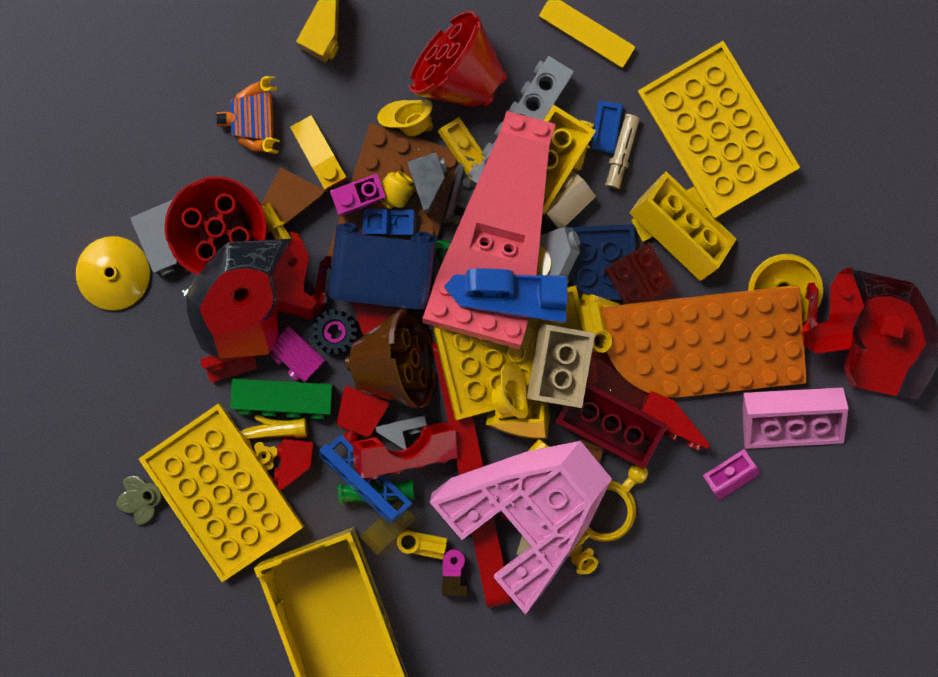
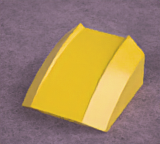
(533, 426)

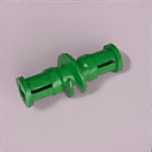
(347, 494)

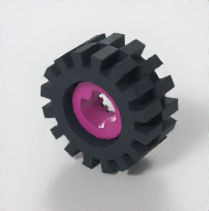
(345, 324)

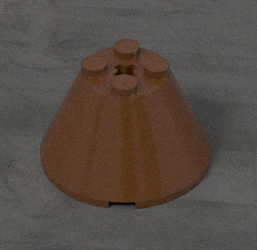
(395, 360)

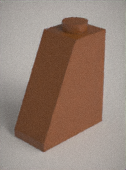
(291, 196)

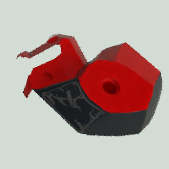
(244, 287)
(883, 326)

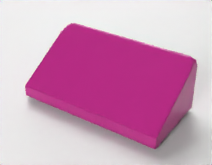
(731, 474)

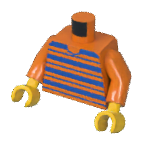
(252, 117)

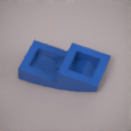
(389, 222)

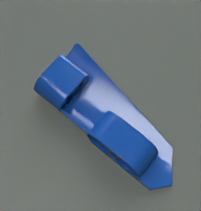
(511, 294)

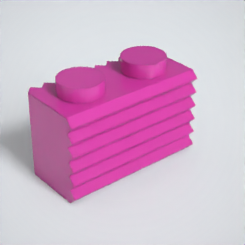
(296, 354)

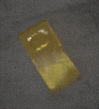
(381, 533)

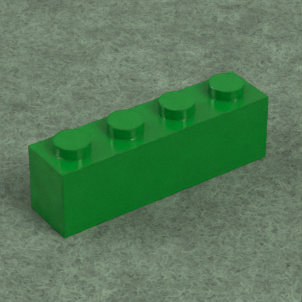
(282, 397)

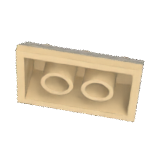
(560, 365)

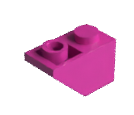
(357, 195)

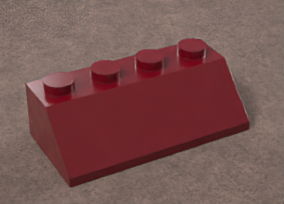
(614, 425)

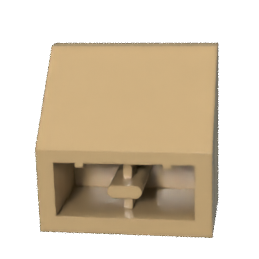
(569, 201)

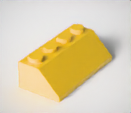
(564, 150)
(683, 226)

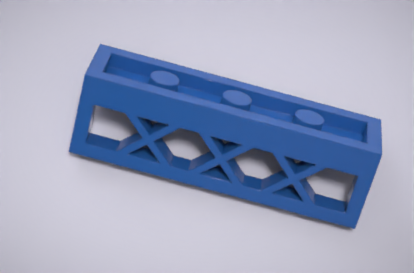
(376, 500)

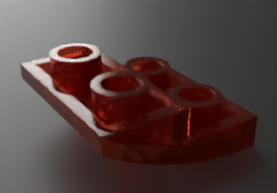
(639, 276)

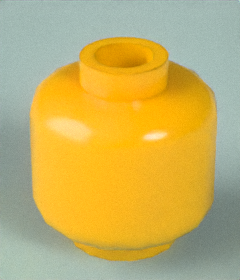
(397, 189)

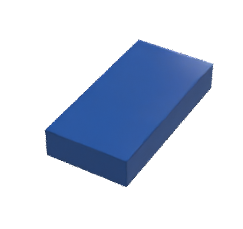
(606, 127)

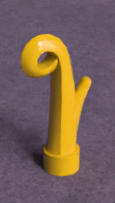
(276, 428)

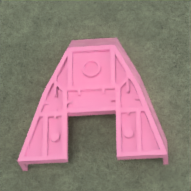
(545, 496)

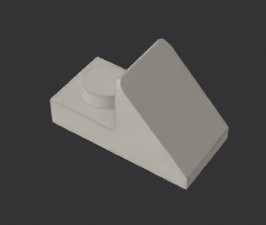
(395, 433)

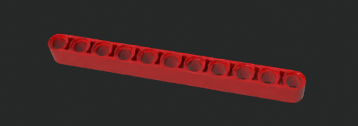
(485, 536)

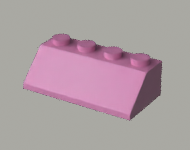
(794, 418)

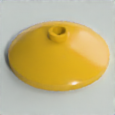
(789, 270)
(129, 278)

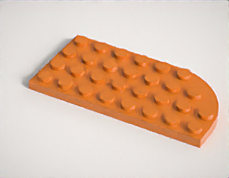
(709, 342)

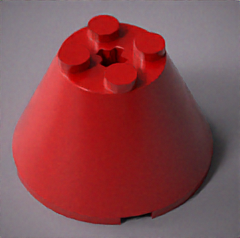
(459, 65)
(203, 208)

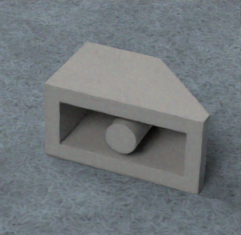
(562, 248)

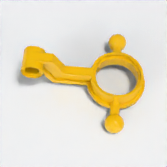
(635, 476)

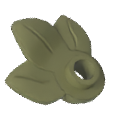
(136, 500)

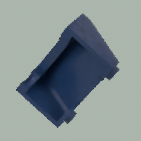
(382, 268)

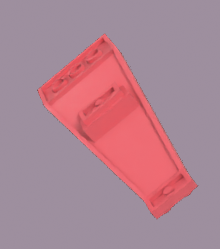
(505, 215)

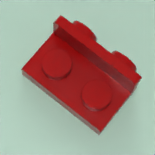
(227, 367)

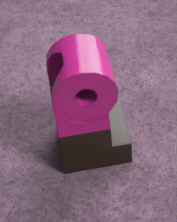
(451, 581)

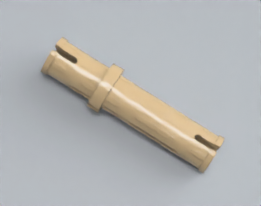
(622, 151)

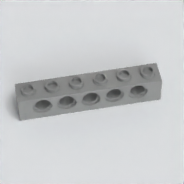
(550, 71)

